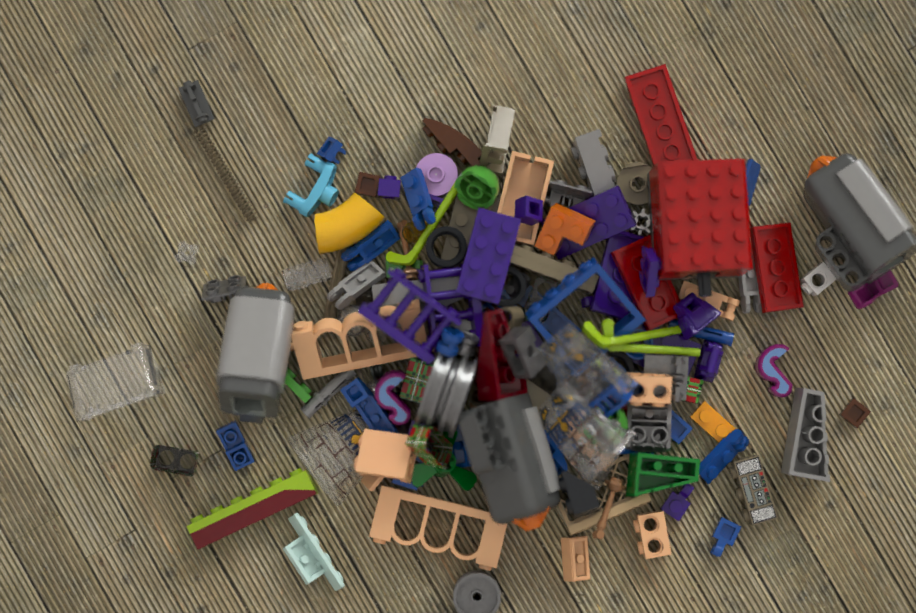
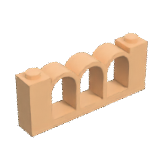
(309, 354)
(386, 513)

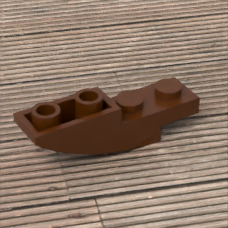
(451, 141)

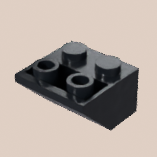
(581, 495)

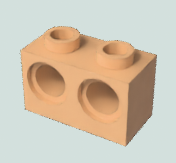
(649, 382)
(658, 533)

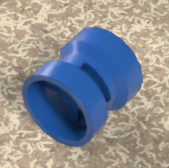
(450, 339)

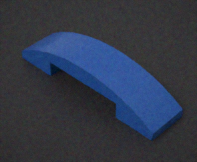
(364, 400)

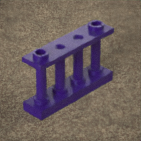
(472, 314)
(389, 323)

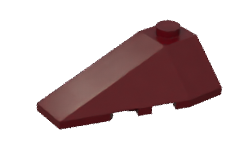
(494, 374)

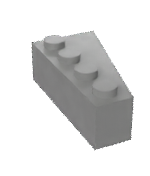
(593, 162)
(806, 437)

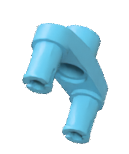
(322, 190)

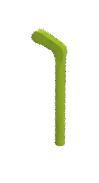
(410, 258)
(607, 331)
(606, 342)

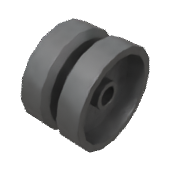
(474, 582)

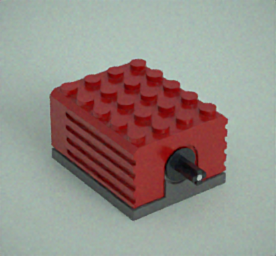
(700, 220)

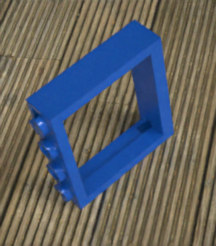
(573, 281)

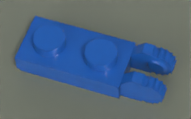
(418, 198)
(371, 246)
(722, 455)

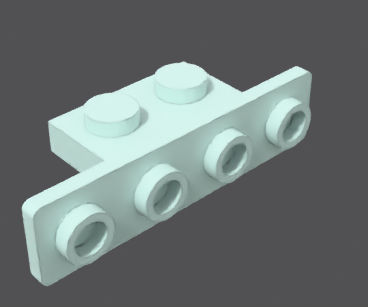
(308, 556)

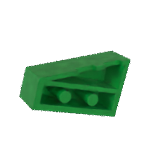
(658, 472)

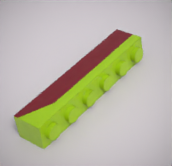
(251, 509)

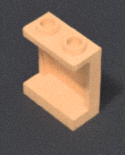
(385, 456)

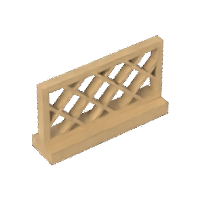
(618, 508)

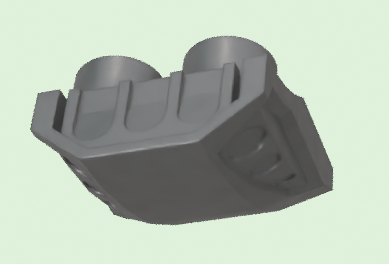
(651, 426)

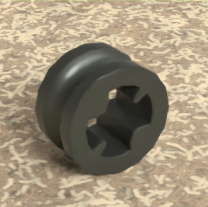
(376, 371)

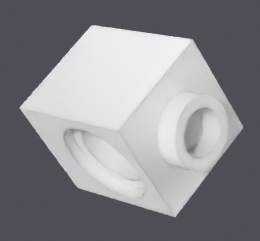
(826, 279)

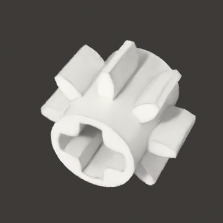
(641, 228)

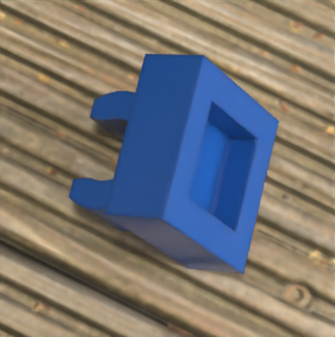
(330, 149)

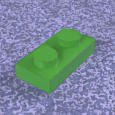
(300, 390)

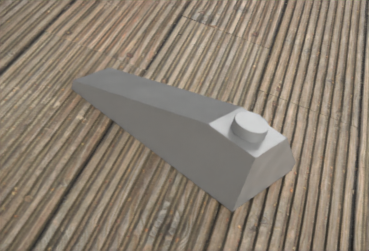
(400, 291)

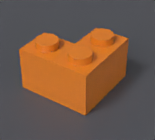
(562, 224)

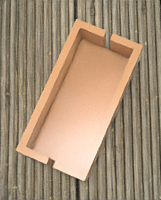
(522, 180)

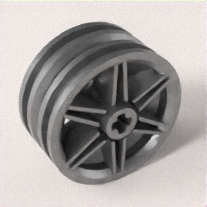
(446, 392)

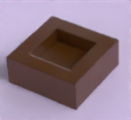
(367, 184)
(855, 413)

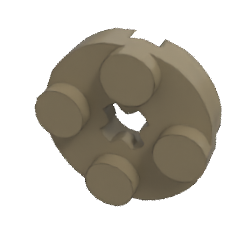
(627, 177)

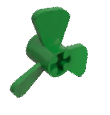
(463, 477)

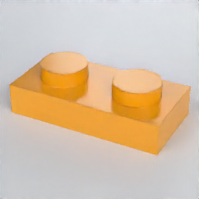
(711, 422)

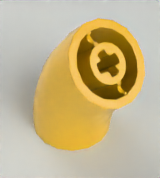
(346, 224)

